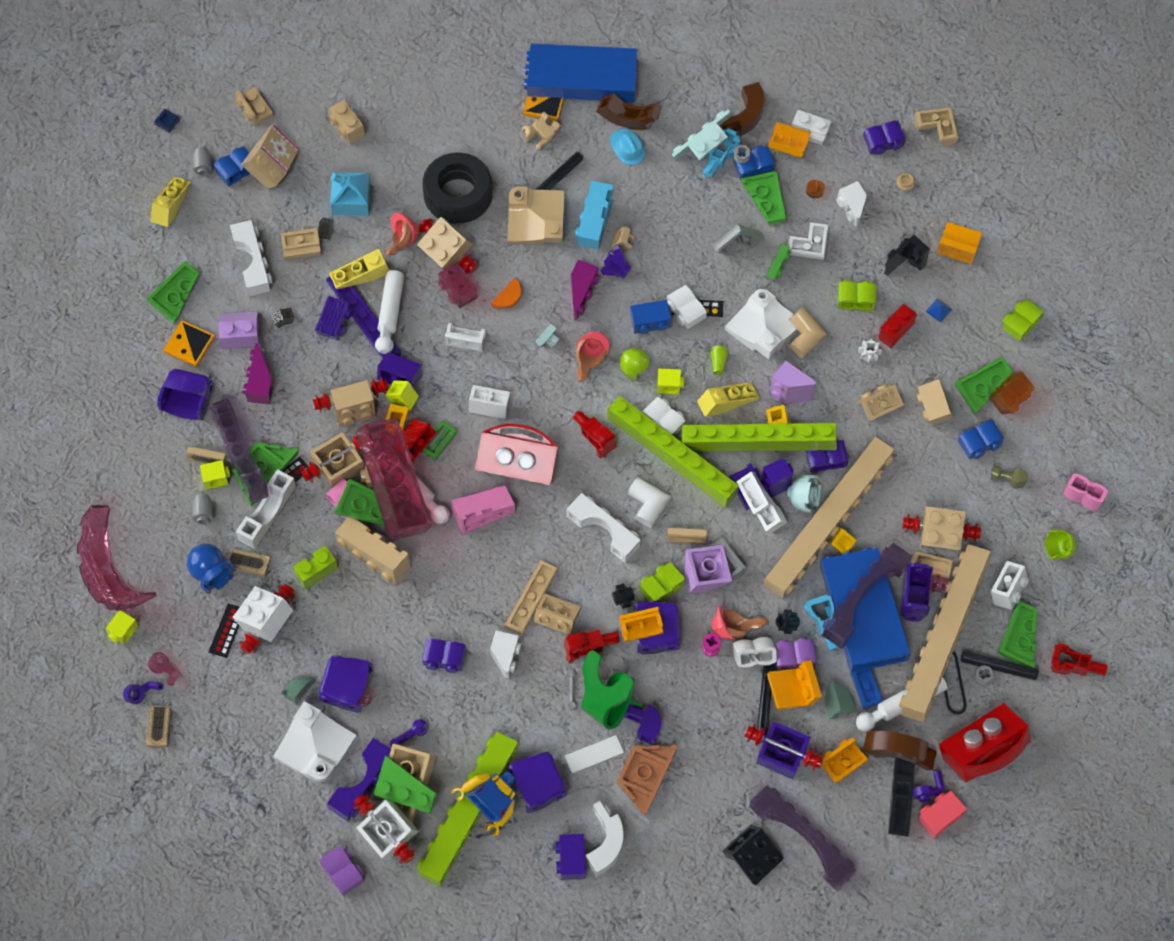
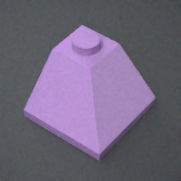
(706, 569)

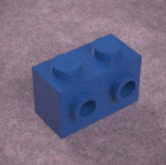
(650, 317)

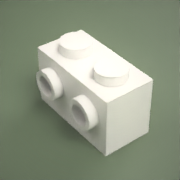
(1009, 585)

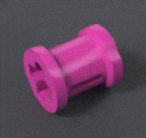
(711, 638)

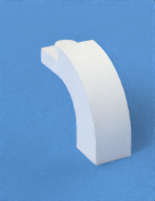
(607, 854)

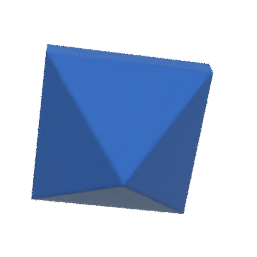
(939, 310)

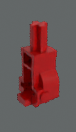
(596, 434)
(582, 642)
(1082, 666)

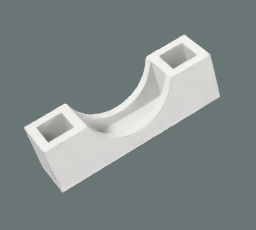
(255, 276)
(586, 512)
(257, 524)

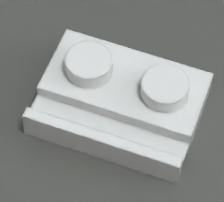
(814, 124)

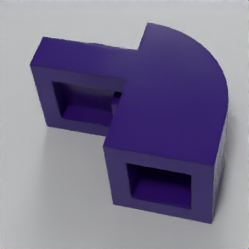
(649, 722)

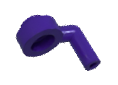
(139, 691)
(925, 793)

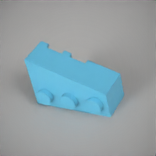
(595, 215)

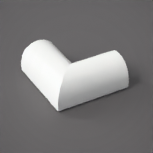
(810, 247)
(653, 499)

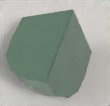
(297, 688)
(838, 701)

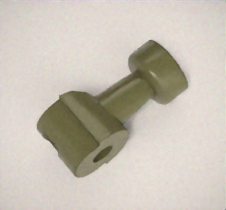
(1016, 478)

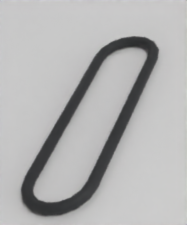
(962, 689)

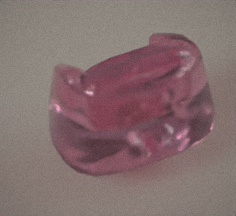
(938, 584)

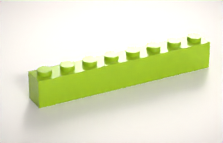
(760, 437)
(672, 451)
(464, 815)

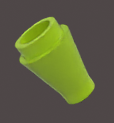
(719, 357)

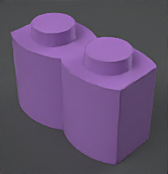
(792, 654)
(341, 870)

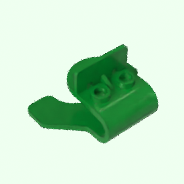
(606, 702)

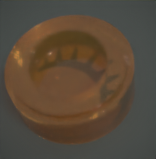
(815, 189)

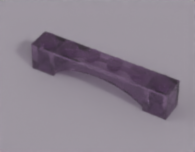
(233, 439)
(892, 563)
(771, 806)

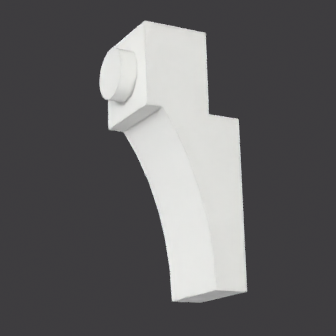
(761, 503)

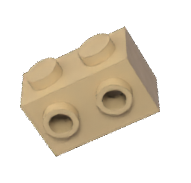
(346, 122)
(935, 402)

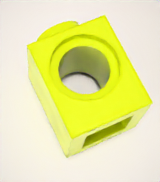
(669, 381)
(402, 394)
(214, 474)
(121, 628)

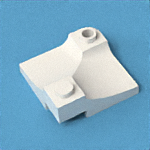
(762, 324)
(314, 744)

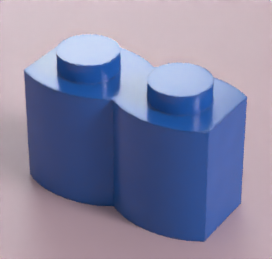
(759, 162)
(230, 167)
(981, 439)

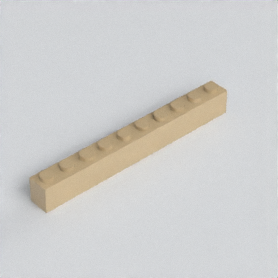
(829, 517)
(945, 634)

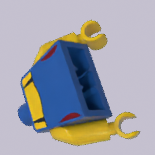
(491, 796)

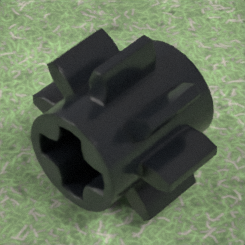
(623, 596)
(787, 621)

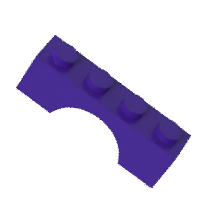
(343, 798)

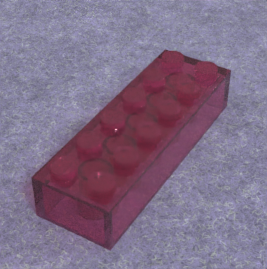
(393, 479)

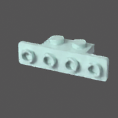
(706, 140)

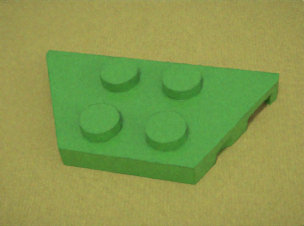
(268, 460)

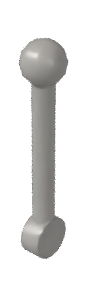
(571, 705)

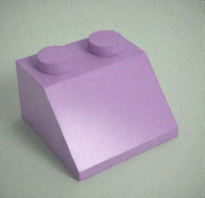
(239, 329)
(791, 385)

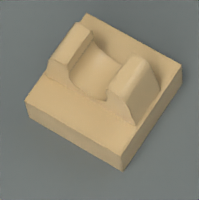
(621, 238)

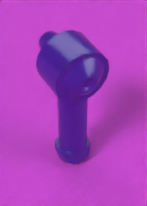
(418, 728)

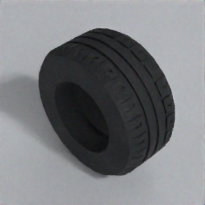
(453, 167)

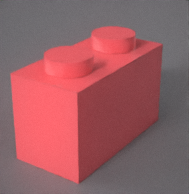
(941, 814)

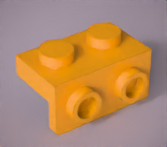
(789, 140)
(843, 760)

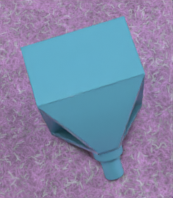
(350, 193)

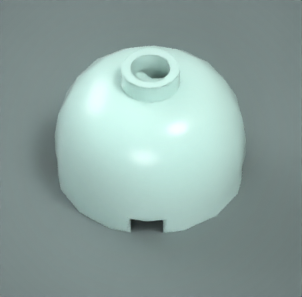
(805, 493)

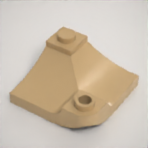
(535, 216)

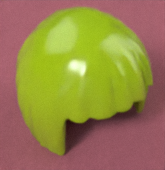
(634, 362)
(1060, 544)

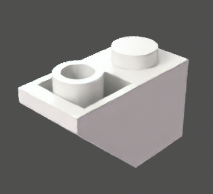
(852, 200)
(503, 651)

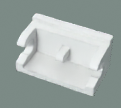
(465, 338)
(489, 402)

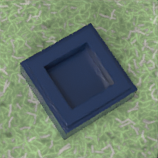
(167, 120)

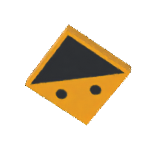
(537, 105)
(189, 343)

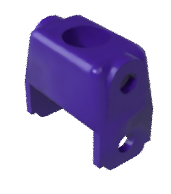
(185, 394)
(916, 592)
(671, 628)
(345, 682)
(538, 781)

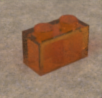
(1012, 393)

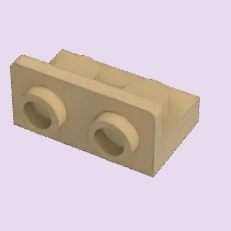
(253, 106)
(880, 401)
(556, 613)

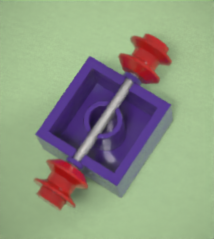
(783, 749)

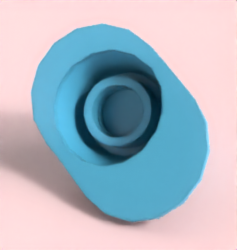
(627, 146)

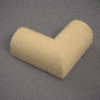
(940, 119)
(810, 332)

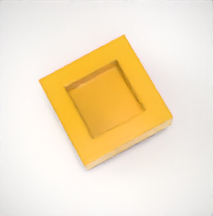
(842, 541)

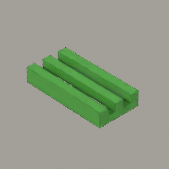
(429, 453)

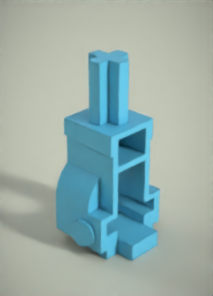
(717, 157)
(829, 610)

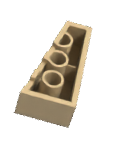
(373, 550)

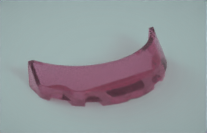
(97, 566)

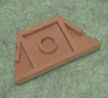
(645, 773)

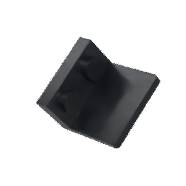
(910, 249)
(754, 853)

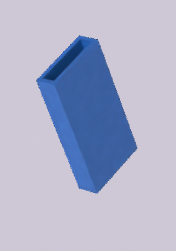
(580, 72)
(878, 628)

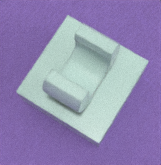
(548, 337)

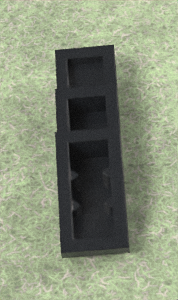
(901, 797)

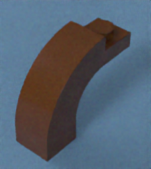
(626, 115)
(750, 117)
(901, 746)

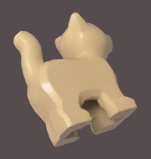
(542, 129)

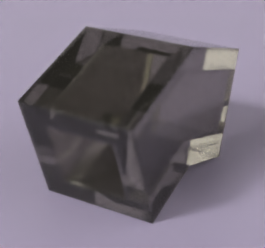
(325, 228)
(282, 317)

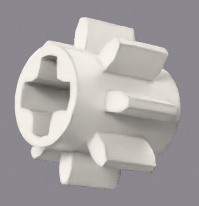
(869, 350)

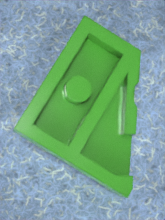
(782, 255)

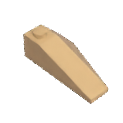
(417, 763)

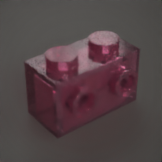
(457, 285)

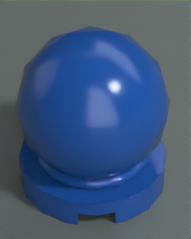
(209, 566)

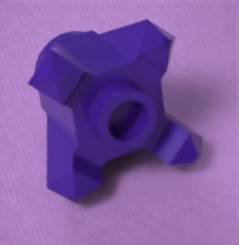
(616, 263)

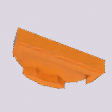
(509, 296)

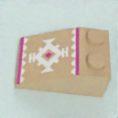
(271, 157)

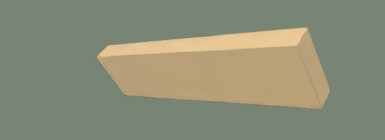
(531, 597)

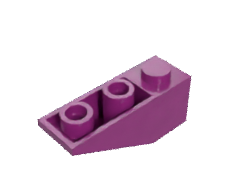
(582, 281)
(259, 383)

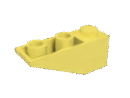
(169, 201)
(360, 271)
(726, 398)

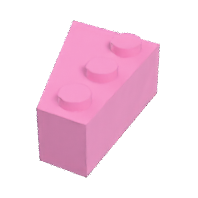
(482, 508)

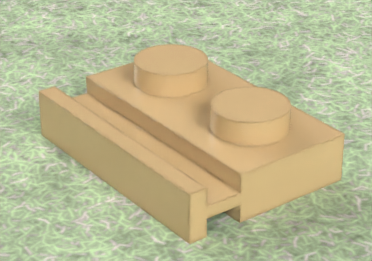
(300, 243)

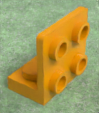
(959, 243)
(795, 687)

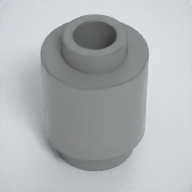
(202, 161)
(202, 509)

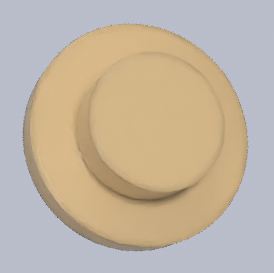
(905, 182)

